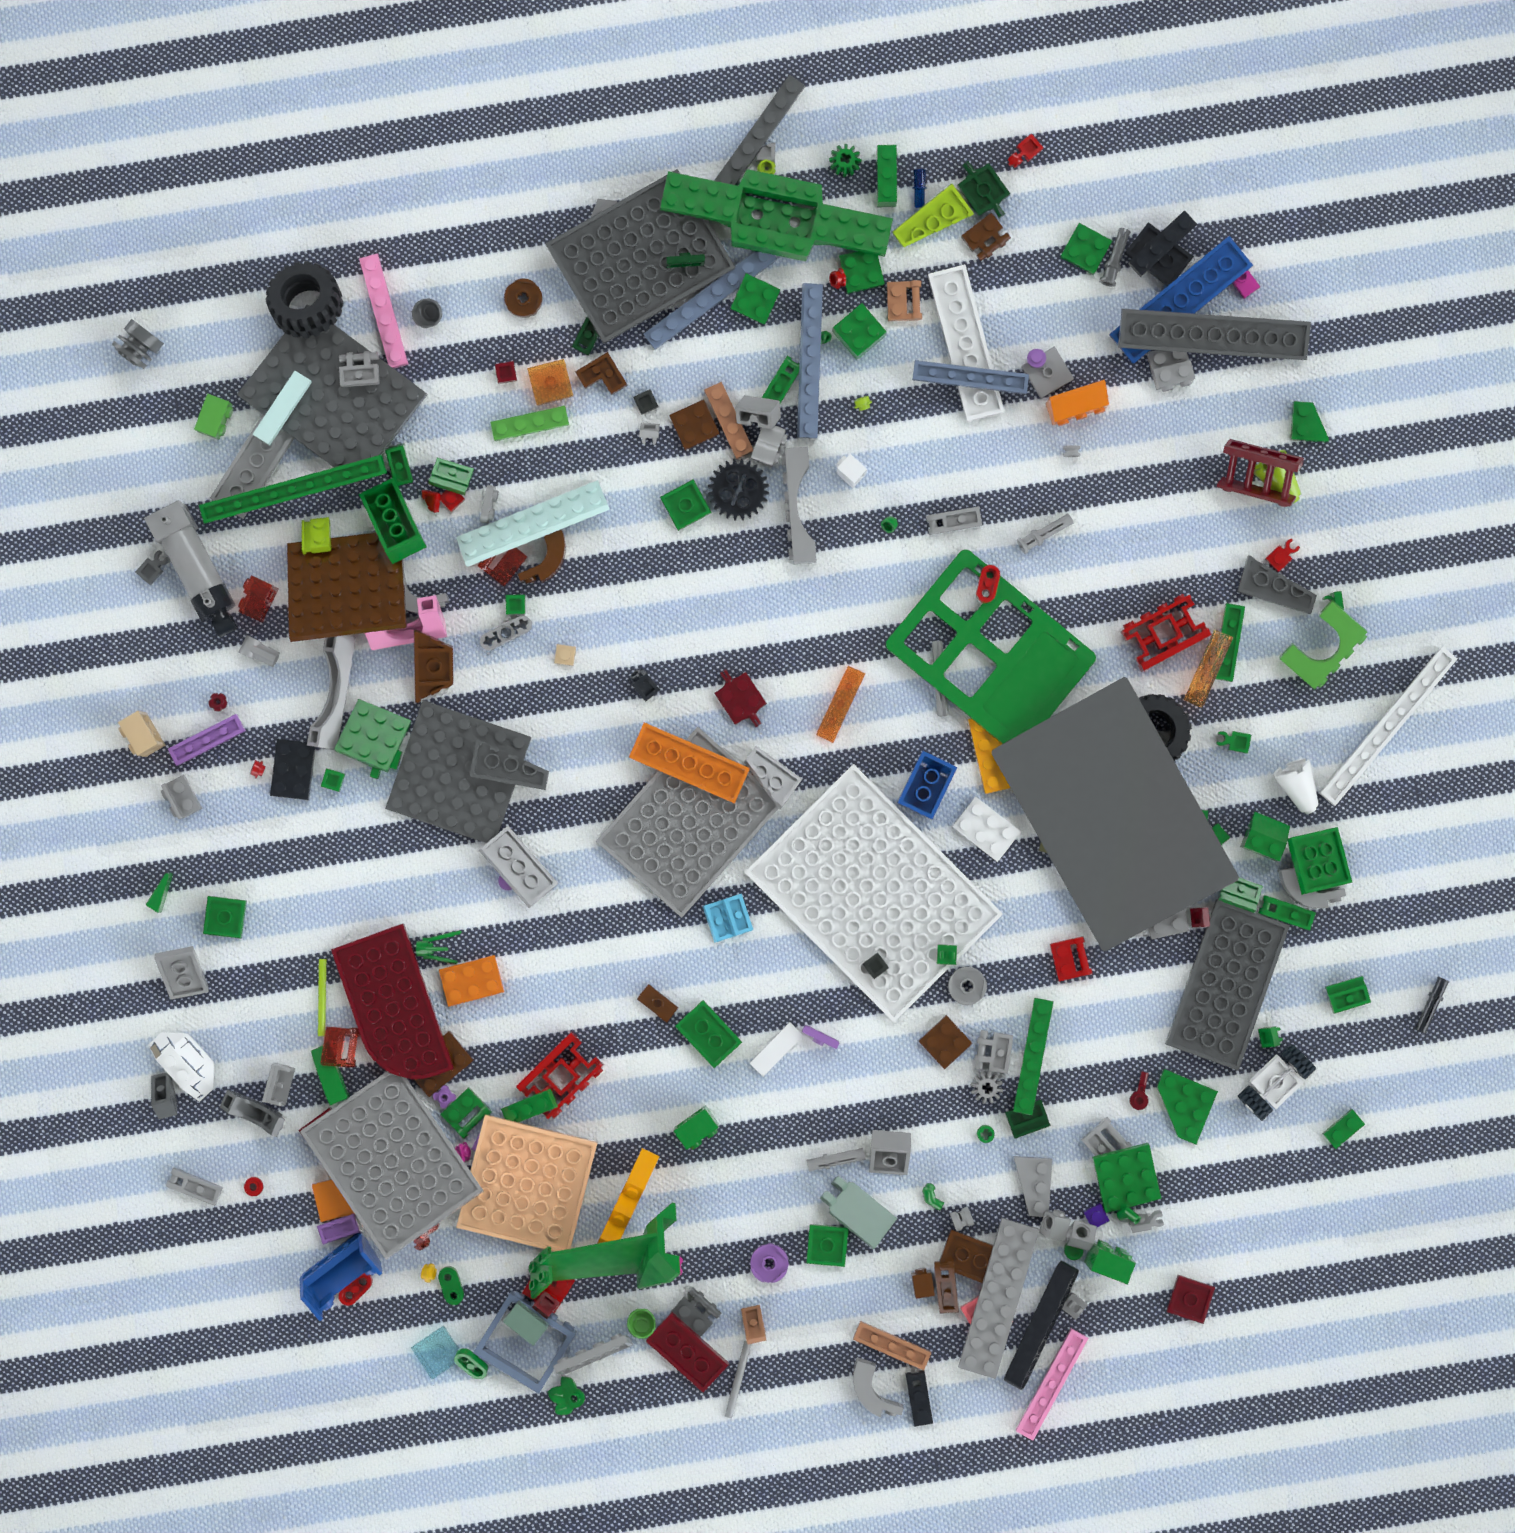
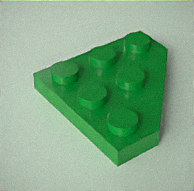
(1186, 1104)

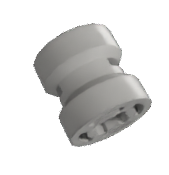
(966, 1217)

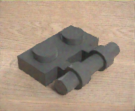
(692, 1315)

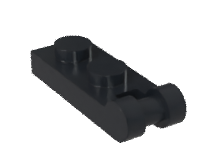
(919, 1399)

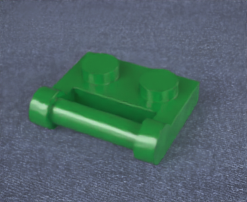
(461, 1108)

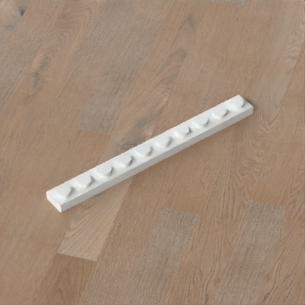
(1388, 726)

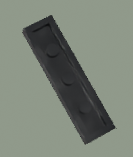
(1162, 243)

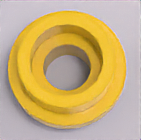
(428, 1272)

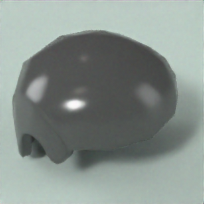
(427, 313)

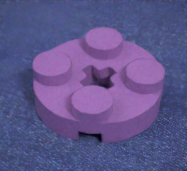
(780, 1263)

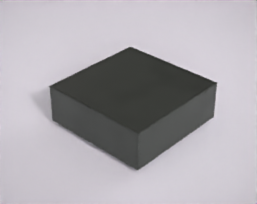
(645, 402)
(875, 965)

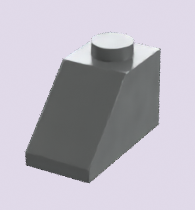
(163, 1096)

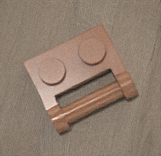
(898, 301)

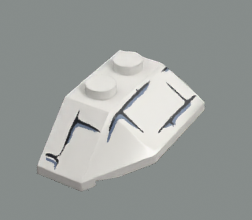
(184, 1062)

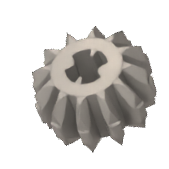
(981, 1092)

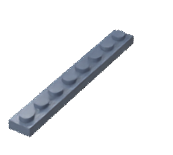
(707, 299)
(809, 360)

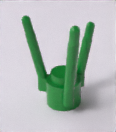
(425, 948)

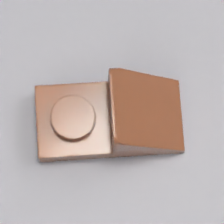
(753, 1324)

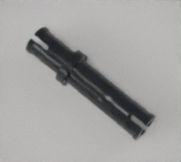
(1431, 1005)

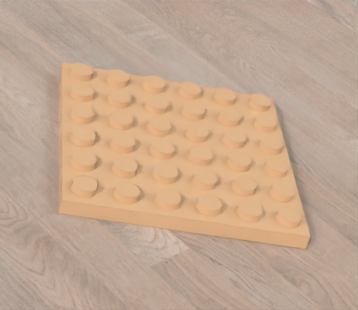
(529, 1184)

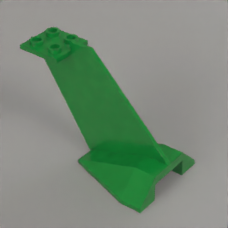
(632, 1255)

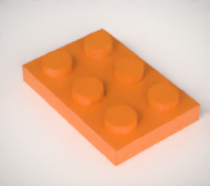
(471, 980)

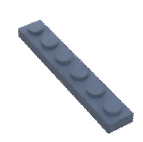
(970, 377)

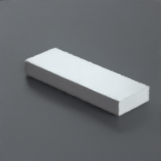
(776, 1049)

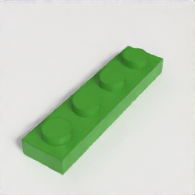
(529, 423)

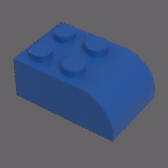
(927, 785)

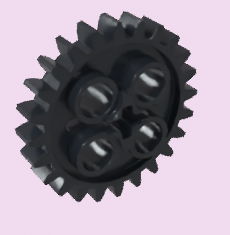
(721, 484)

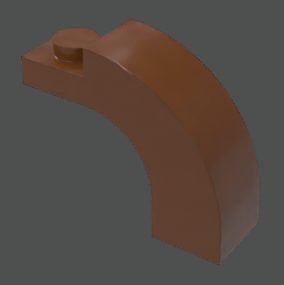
(553, 561)

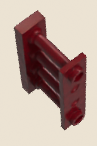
(1266, 456)

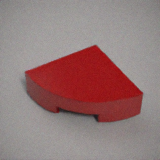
(432, 500)

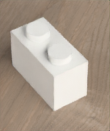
(850, 470)

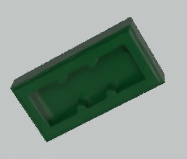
(685, 260)

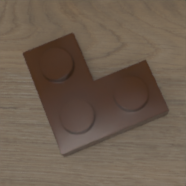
(604, 369)

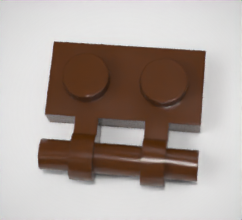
(982, 232)

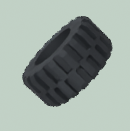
(294, 281)
(1175, 716)

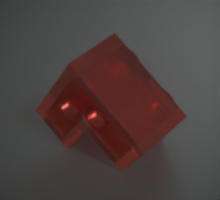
(258, 598)

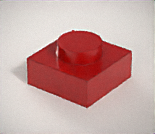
(451, 499)

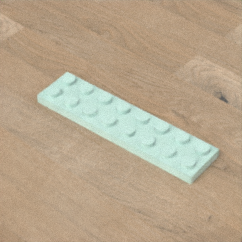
(532, 523)

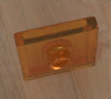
(550, 382)

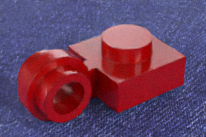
(1028, 148)

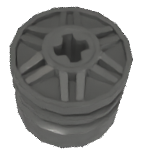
(137, 344)

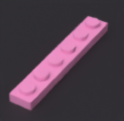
(383, 311)
(1051, 1384)

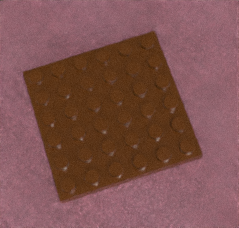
(344, 589)

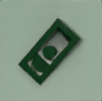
(587, 337)

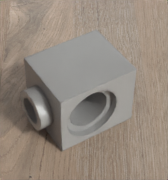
(1055, 1225)
(1088, 1232)

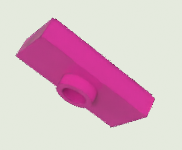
(1246, 284)

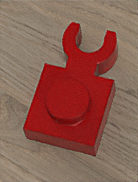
(1280, 557)

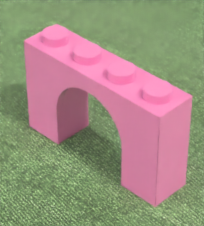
(429, 622)

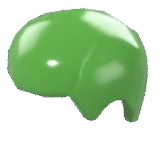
(641, 1323)

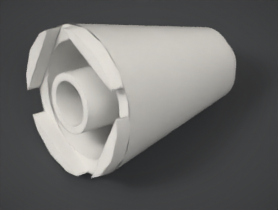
(1299, 784)

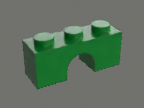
(886, 175)

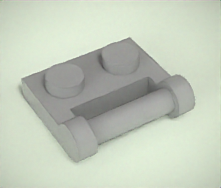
(1098, 1143)

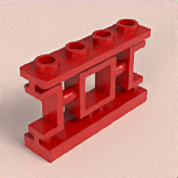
(1172, 645)
(550, 1065)

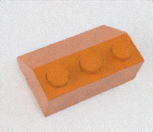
(1078, 403)

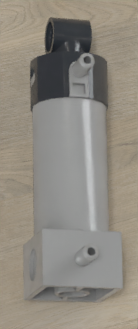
(177, 533)

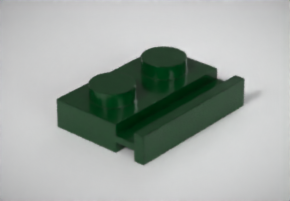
(1025, 1124)

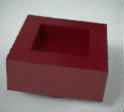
(506, 372)
(1200, 917)
(545, 1305)

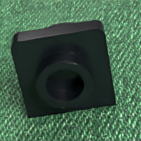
(643, 684)

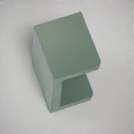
(526, 1323)

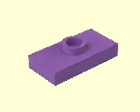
(819, 1037)
(338, 1228)

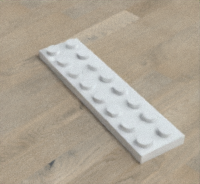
(964, 337)

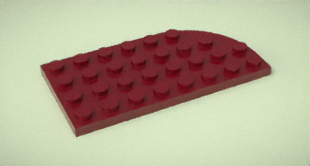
(392, 1004)

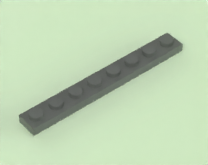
(761, 131)

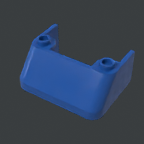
(336, 1272)

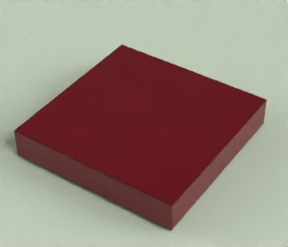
(1190, 1299)

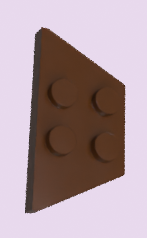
(431, 665)

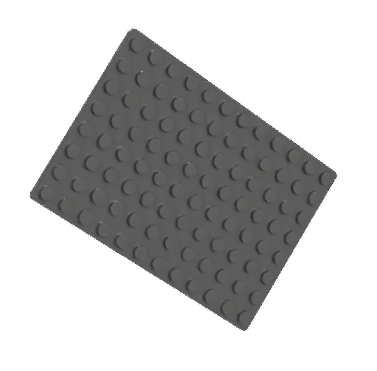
(1115, 814)

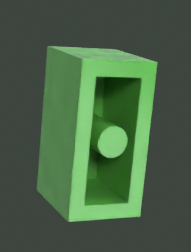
(213, 417)

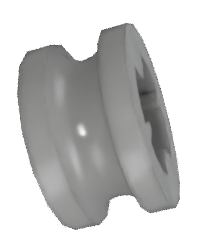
(1071, 451)

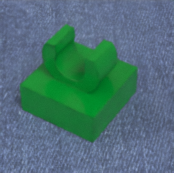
(1336, 597)
(946, 954)
(1269, 1036)

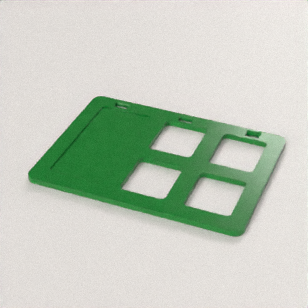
(1026, 680)

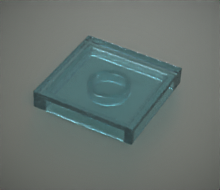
(436, 1352)

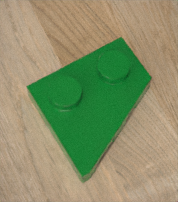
(1306, 423)

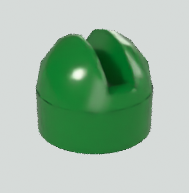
(889, 524)

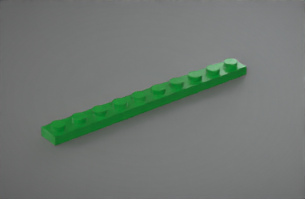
(292, 489)

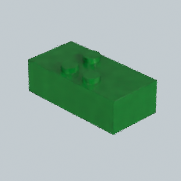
(392, 520)

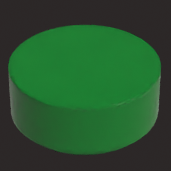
(1072, 1252)

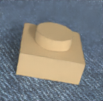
(565, 655)

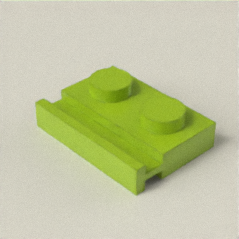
(316, 535)

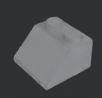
(890, 1152)

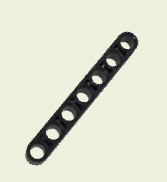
(1041, 1325)

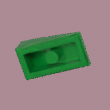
(399, 464)
(158, 897)

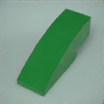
(330, 1079)

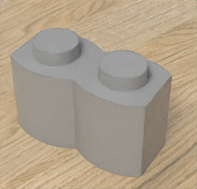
(768, 445)

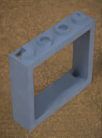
(509, 1368)

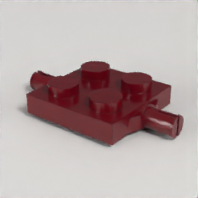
(740, 698)

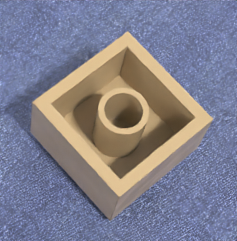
(141, 734)

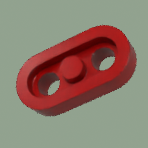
(987, 584)
(356, 1288)

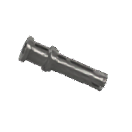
(1113, 266)

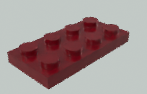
(687, 1352)

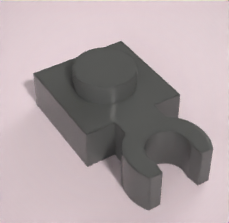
(151, 570)

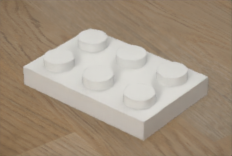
(986, 829)

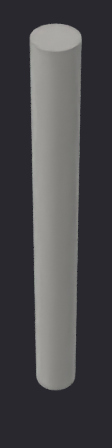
(737, 1380)

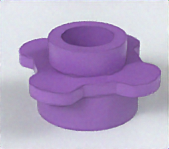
(444, 1101)

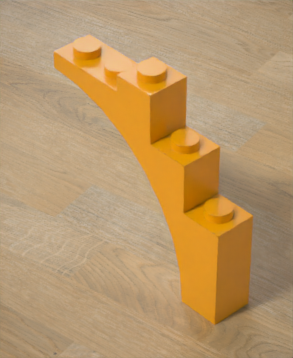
(629, 1196)

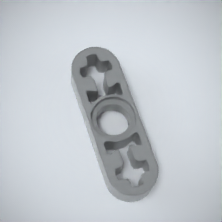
(495, 644)

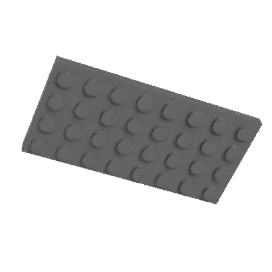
(1227, 985)

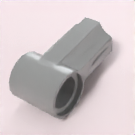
(256, 650)

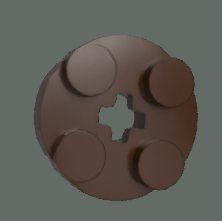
(517, 289)

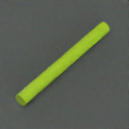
(322, 997)

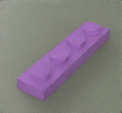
(206, 739)

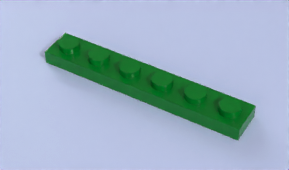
(1033, 1056)

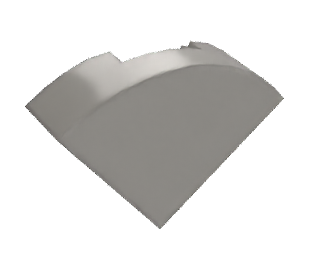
(766, 152)

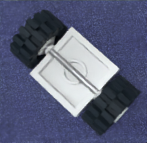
(1276, 1081)

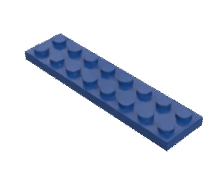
(1196, 286)

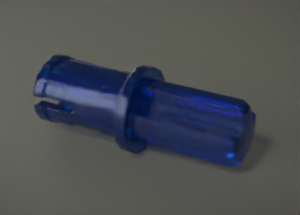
(919, 187)

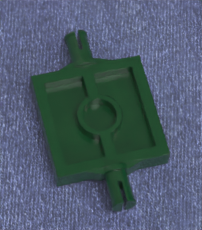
(983, 189)

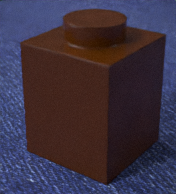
(922, 1283)

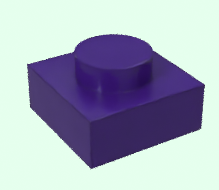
(1096, 1215)

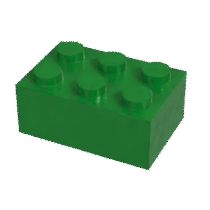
(1110, 1262)

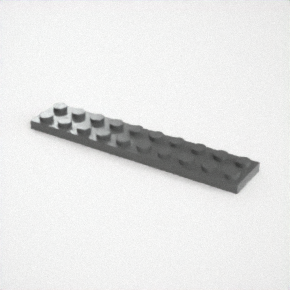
(1214, 334)

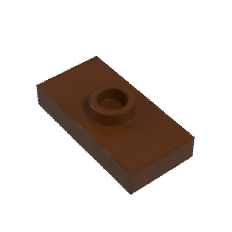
(657, 1003)

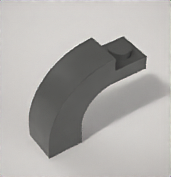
(253, 1111)

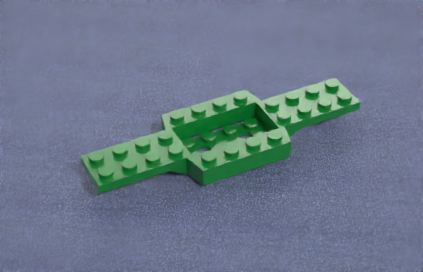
(772, 232)

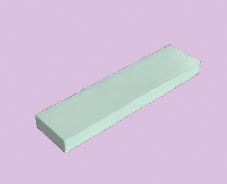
(282, 408)

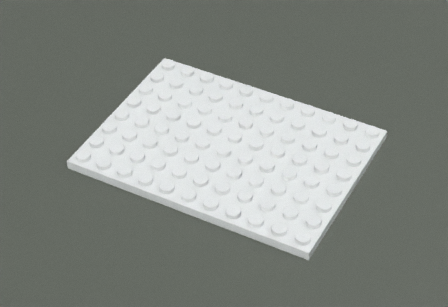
(873, 884)

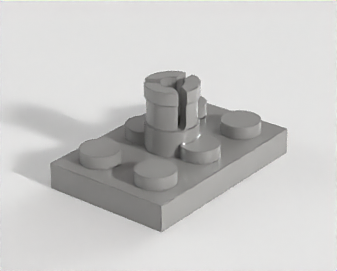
(181, 972)

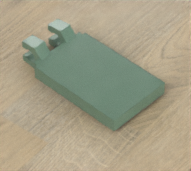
(859, 1212)

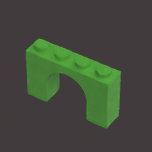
(1316, 671)

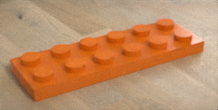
(689, 762)

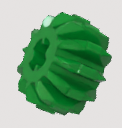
(847, 154)

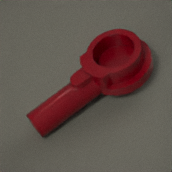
(1138, 1098)

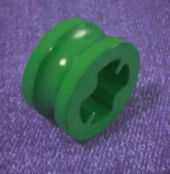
(981, 1129)

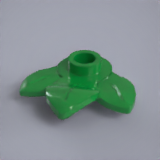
(563, 1395)

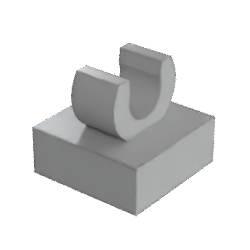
(649, 430)
(1074, 1305)

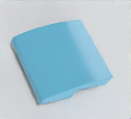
(727, 918)

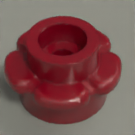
(218, 707)

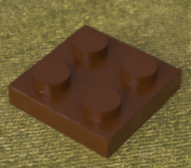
(694, 424)
(945, 1042)

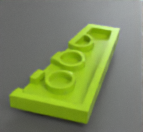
(940, 212)

